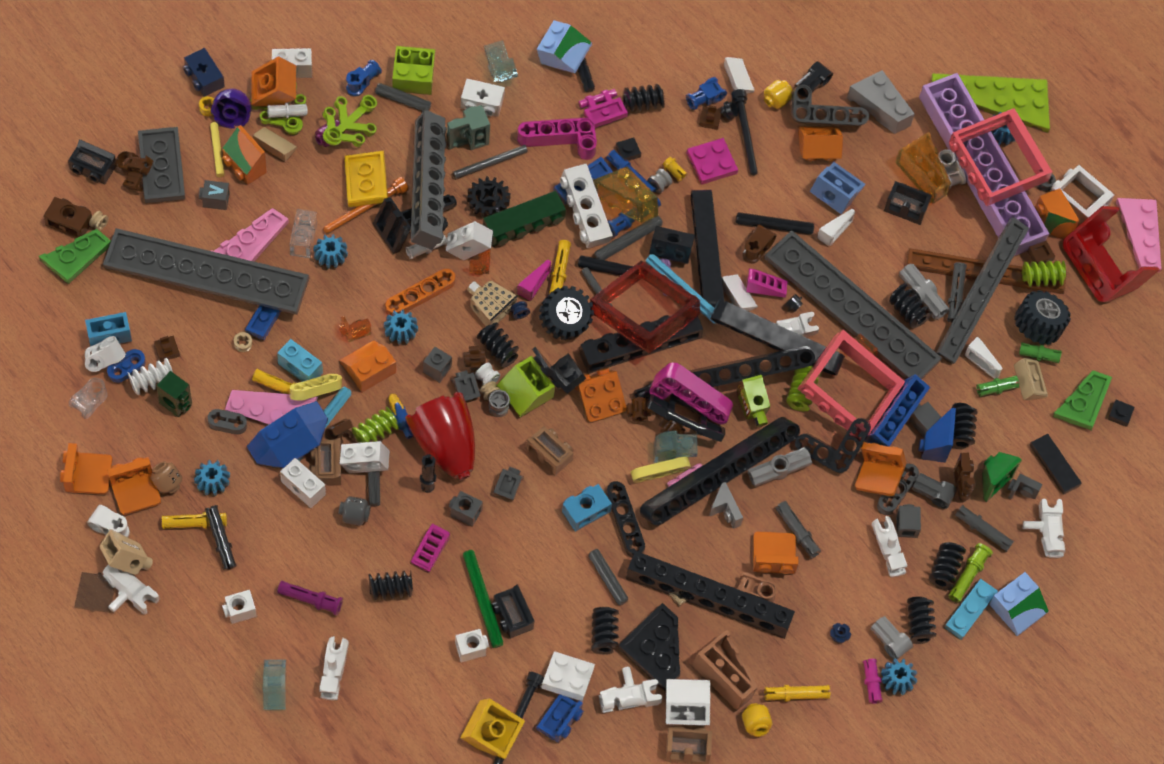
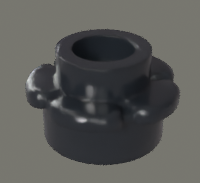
(729, 110)
(794, 303)

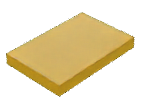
(366, 178)

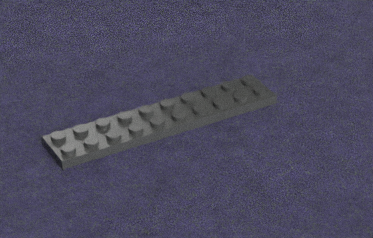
(206, 271)
(852, 306)

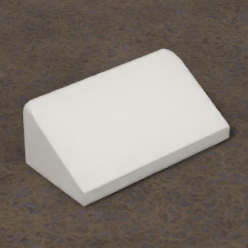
(738, 74)
(737, 292)

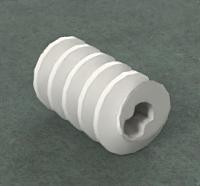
(149, 377)

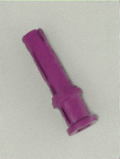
(319, 599)

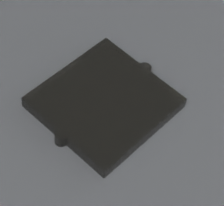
(94, 593)

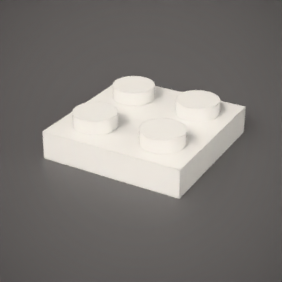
(568, 676)

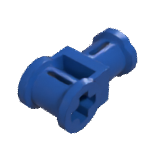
(361, 77)
(708, 93)

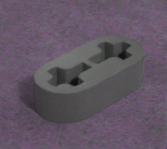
(227, 421)

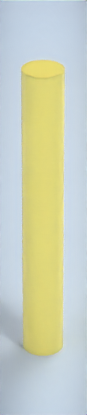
(217, 149)

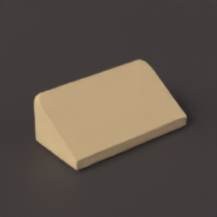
(274, 144)
(1030, 379)

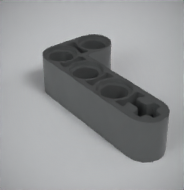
(830, 111)

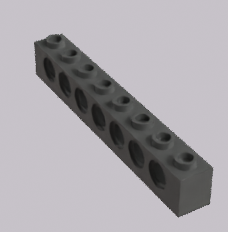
(428, 180)

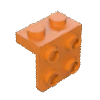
(602, 395)
(881, 469)
(85, 471)
(134, 486)
(774, 552)

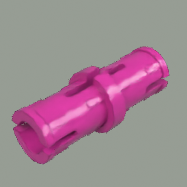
(872, 681)

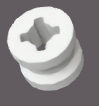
(487, 374)

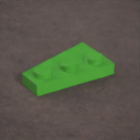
(75, 257)
(1085, 402)

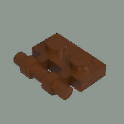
(963, 481)

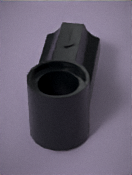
(816, 76)

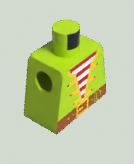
(754, 399)

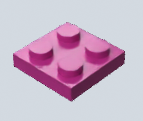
(712, 161)

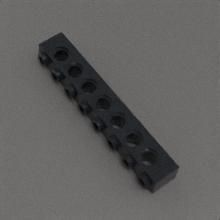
(710, 594)

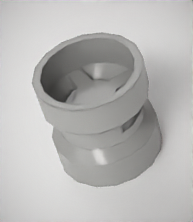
(499, 398)

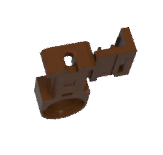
(134, 167)

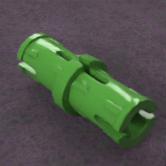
(1040, 352)
(997, 386)

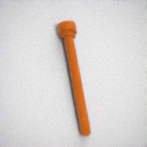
(398, 186)

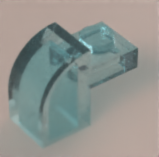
(500, 65)
(672, 445)
(274, 685)

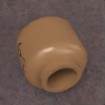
(166, 477)

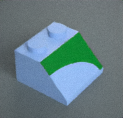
(563, 47)
(1020, 604)

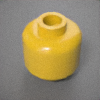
(778, 94)
(757, 719)

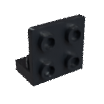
(564, 372)

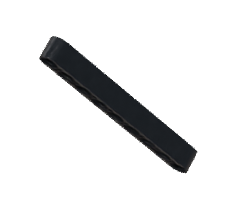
(719, 470)

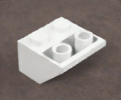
(688, 702)

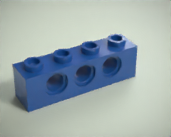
(898, 411)

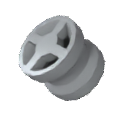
(660, 180)

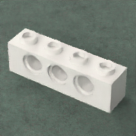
(581, 177)

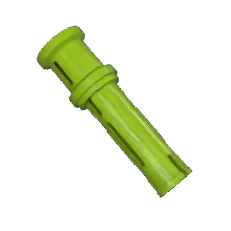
(974, 565)

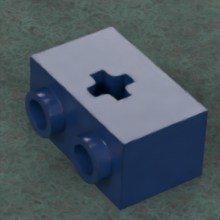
(204, 72)

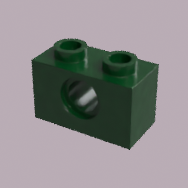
(174, 394)

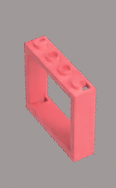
(1025, 142)
(865, 360)

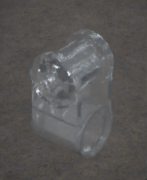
(86, 400)

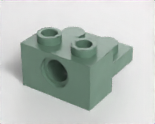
(470, 130)

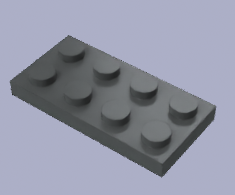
(166, 173)

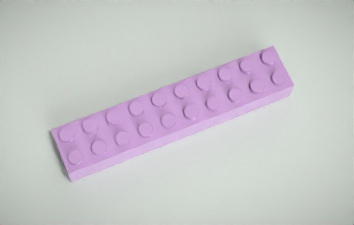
(953, 110)

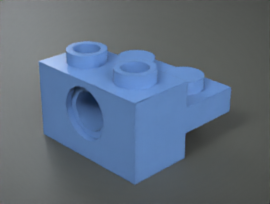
(837, 187)

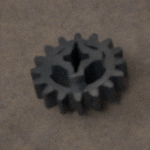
(488, 196)

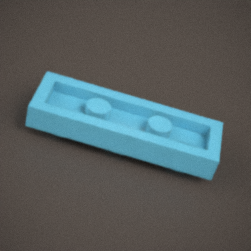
(970, 609)

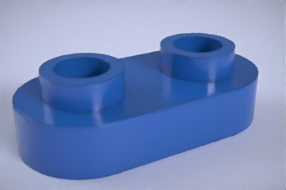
(126, 365)

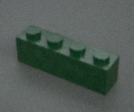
(525, 218)

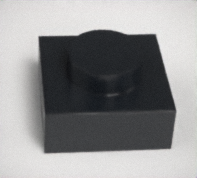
(628, 149)
(1121, 413)

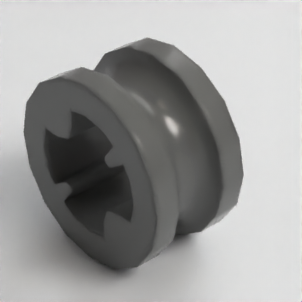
(1047, 187)

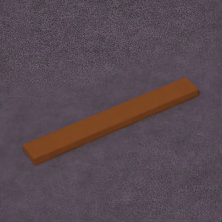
(944, 265)

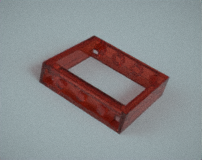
(631, 330)

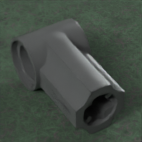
(939, 492)

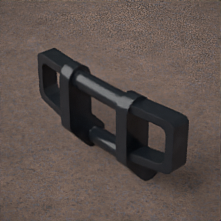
(667, 410)

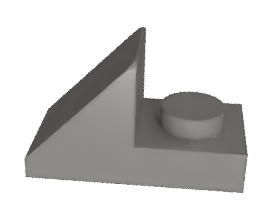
(725, 502)

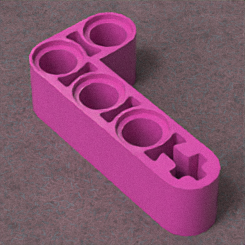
(575, 134)
(693, 391)

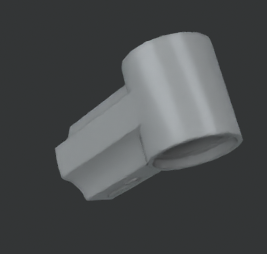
(894, 642)

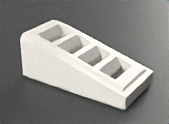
(833, 229)
(982, 357)

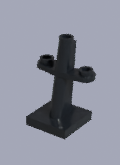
(396, 225)

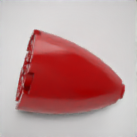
(447, 433)

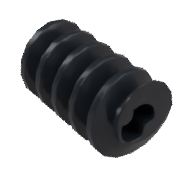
(643, 97)
(908, 307)
(497, 344)
(964, 425)
(946, 565)
(391, 585)
(920, 619)
(603, 630)

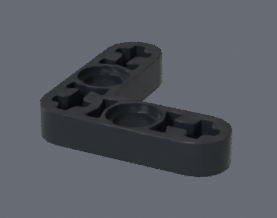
(834, 454)

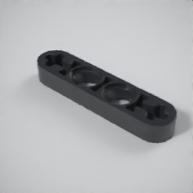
(622, 520)

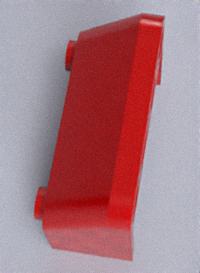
(1095, 264)

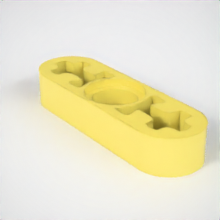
(315, 387)
(660, 469)

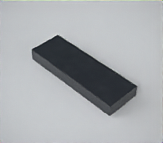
(1055, 464)

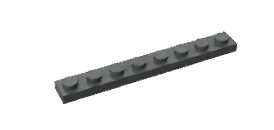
(982, 290)

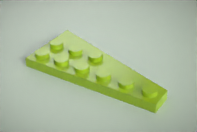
(1004, 93)

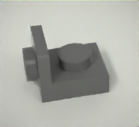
(466, 384)
(508, 482)
(1025, 485)

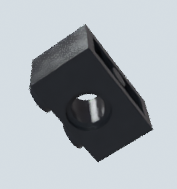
(671, 244)

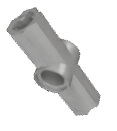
(924, 290)
(768, 472)

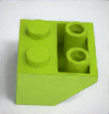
(413, 70)
(527, 386)

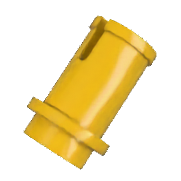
(671, 165)

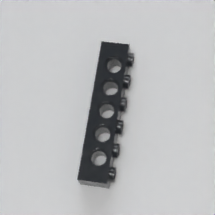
(616, 355)

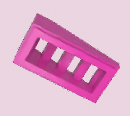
(533, 282)
(760, 283)
(438, 532)

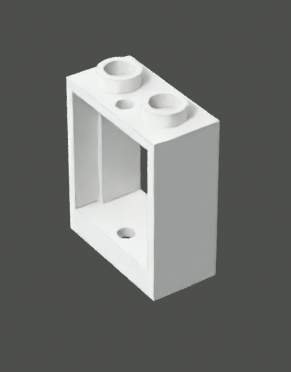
(1093, 185)

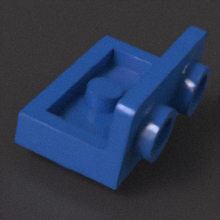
(560, 717)

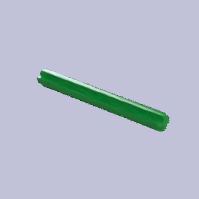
(483, 598)

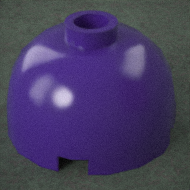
(231, 108)

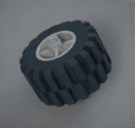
(566, 313)
(1042, 317)

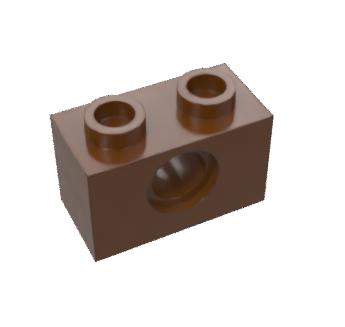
(61, 208)

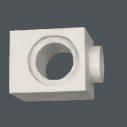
(243, 598)
(467, 653)

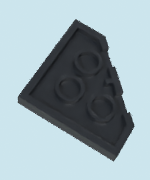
(655, 646)

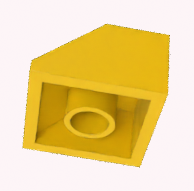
(492, 728)

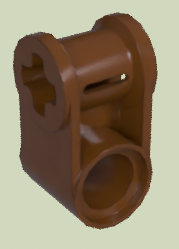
(758, 244)

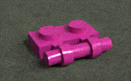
(605, 112)

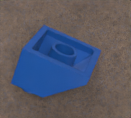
(939, 439)

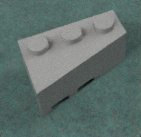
(882, 101)

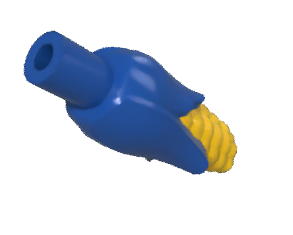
(400, 413)

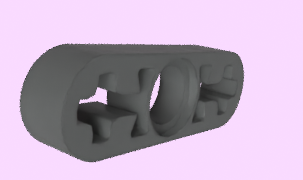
(897, 498)

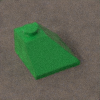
(998, 473)

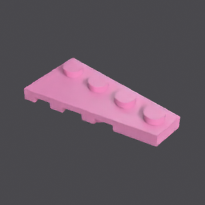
(1142, 227)
(253, 240)
(262, 405)

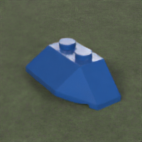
(289, 436)

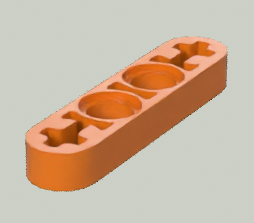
(418, 290)

